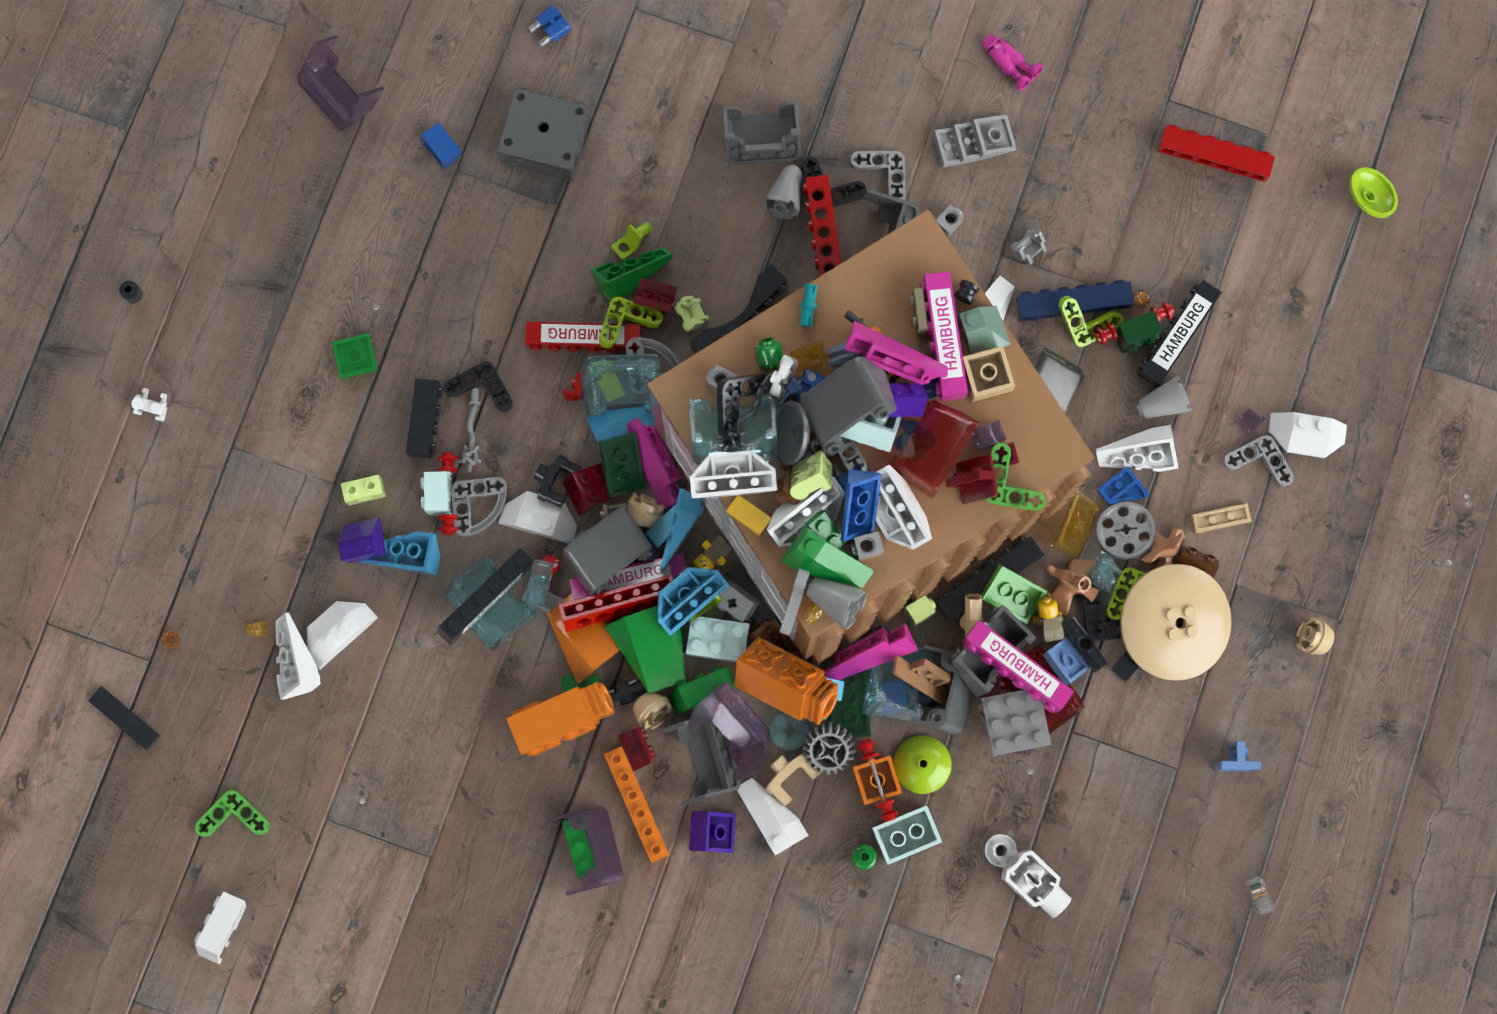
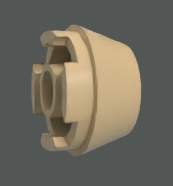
(644, 510)
(1315, 637)
(651, 709)

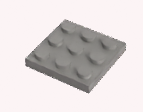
(1015, 722)

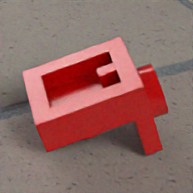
(578, 390)

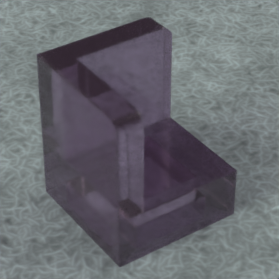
(1249, 421)

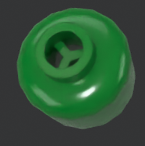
(769, 353)
(856, 856)

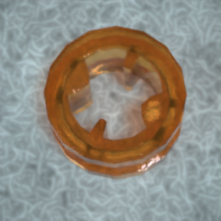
(1141, 298)
(176, 644)

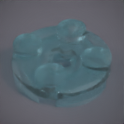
(780, 738)

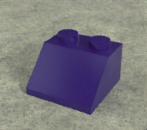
(909, 399)
(362, 541)
(712, 832)

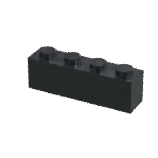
(423, 418)

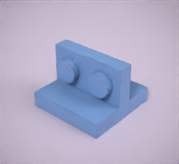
(1237, 762)

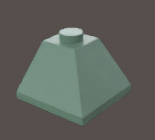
(983, 329)

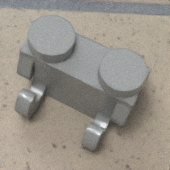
(1029, 246)

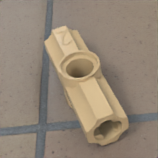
(973, 612)

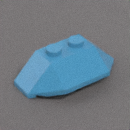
(687, 596)

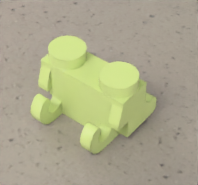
(691, 313)

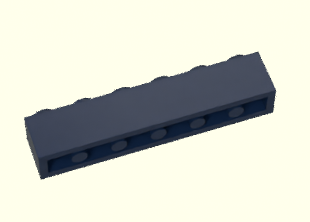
(1090, 300)

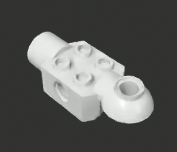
(1028, 875)

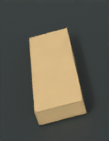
(1220, 518)

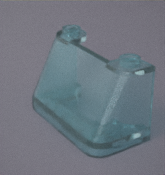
(618, 381)
(760, 429)
(502, 618)
(890, 695)

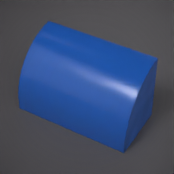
(441, 145)

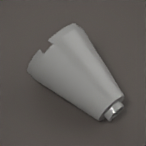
(785, 194)
(1165, 400)
(836, 600)

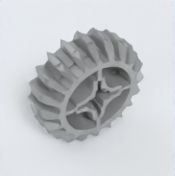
(817, 758)

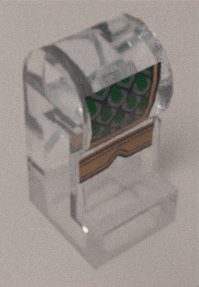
(1259, 896)

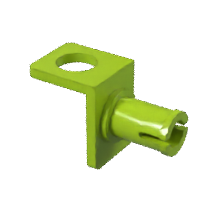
(632, 238)

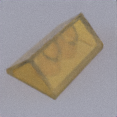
(1075, 525)

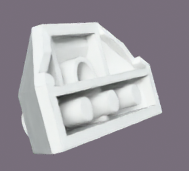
(1307, 433)
(732, 475)
(899, 511)
(539, 517)
(791, 518)
(337, 629)

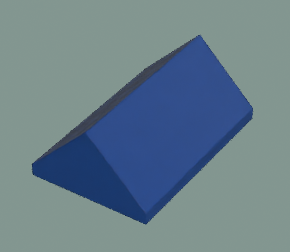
(860, 504)

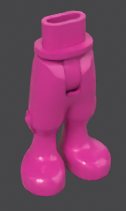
(1007, 58)

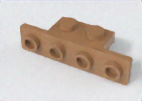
(924, 677)

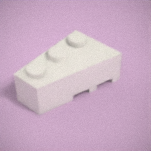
(219, 927)

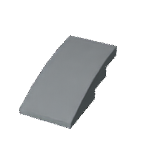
(974, 140)

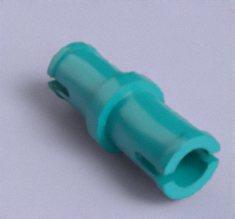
(808, 305)

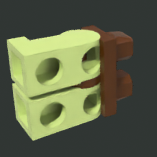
(805, 478)

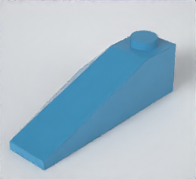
(684, 518)

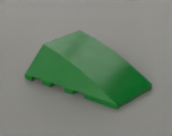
(649, 649)

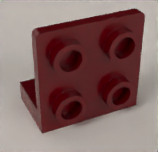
(587, 488)
(636, 748)

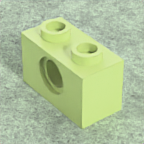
(363, 490)
(920, 610)

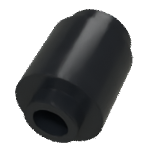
(131, 292)

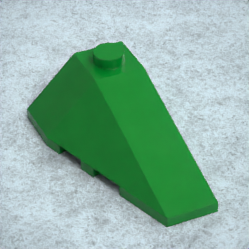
(624, 277)
(825, 560)

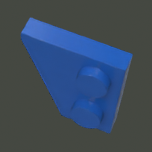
(1123, 488)

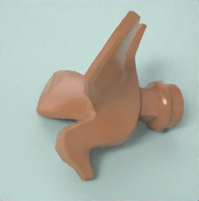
(1162, 547)
(1072, 582)

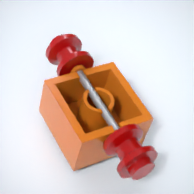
(877, 780)

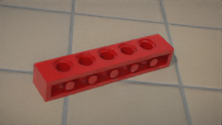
(822, 185)
(612, 604)

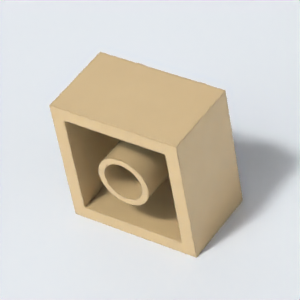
(988, 374)

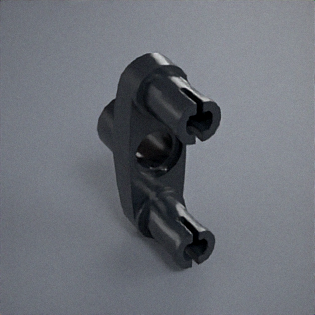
(548, 475)

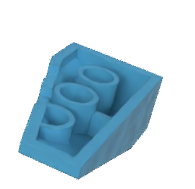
(614, 422)
(410, 552)

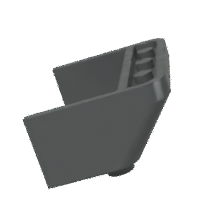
(891, 209)
(953, 717)
(711, 760)

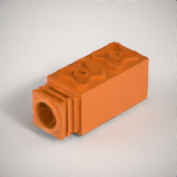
(785, 682)
(563, 717)

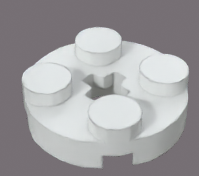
(783, 376)

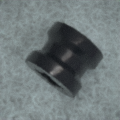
(966, 292)

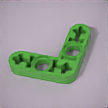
(1003, 498)
(228, 809)

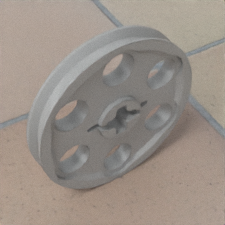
(1119, 524)

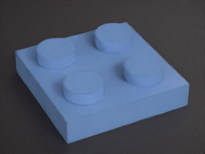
(1066, 661)

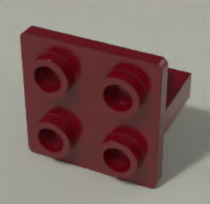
(657, 296)
(975, 479)

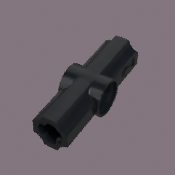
(1091, 655)
(627, 692)

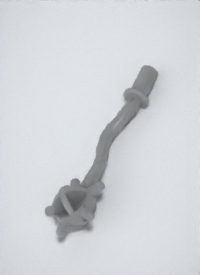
(470, 454)

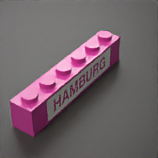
(944, 335)
(634, 574)
(1017, 667)

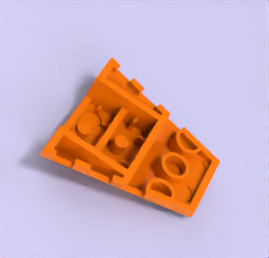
(584, 647)

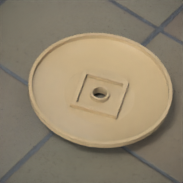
(1151, 617)

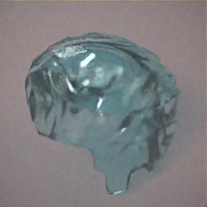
(1102, 572)

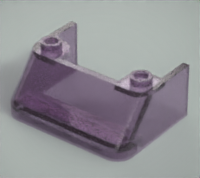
(330, 90)
(738, 724)
(603, 845)

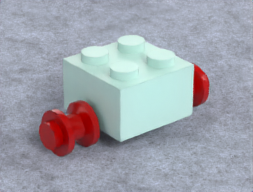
(437, 493)

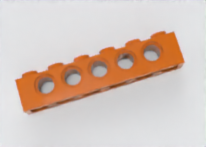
(636, 804)

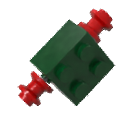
(1137, 331)

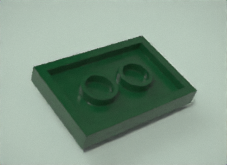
(621, 464)

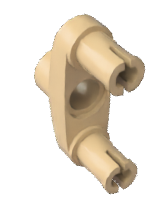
(783, 769)

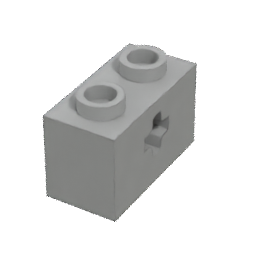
(745, 602)

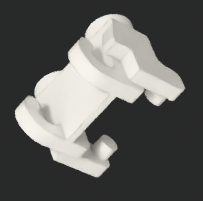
(142, 403)

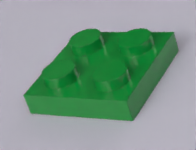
(354, 356)

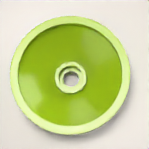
(1373, 192)
(908, 768)

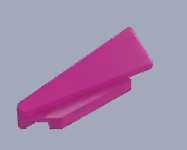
(893, 355)
(657, 464)
(871, 652)

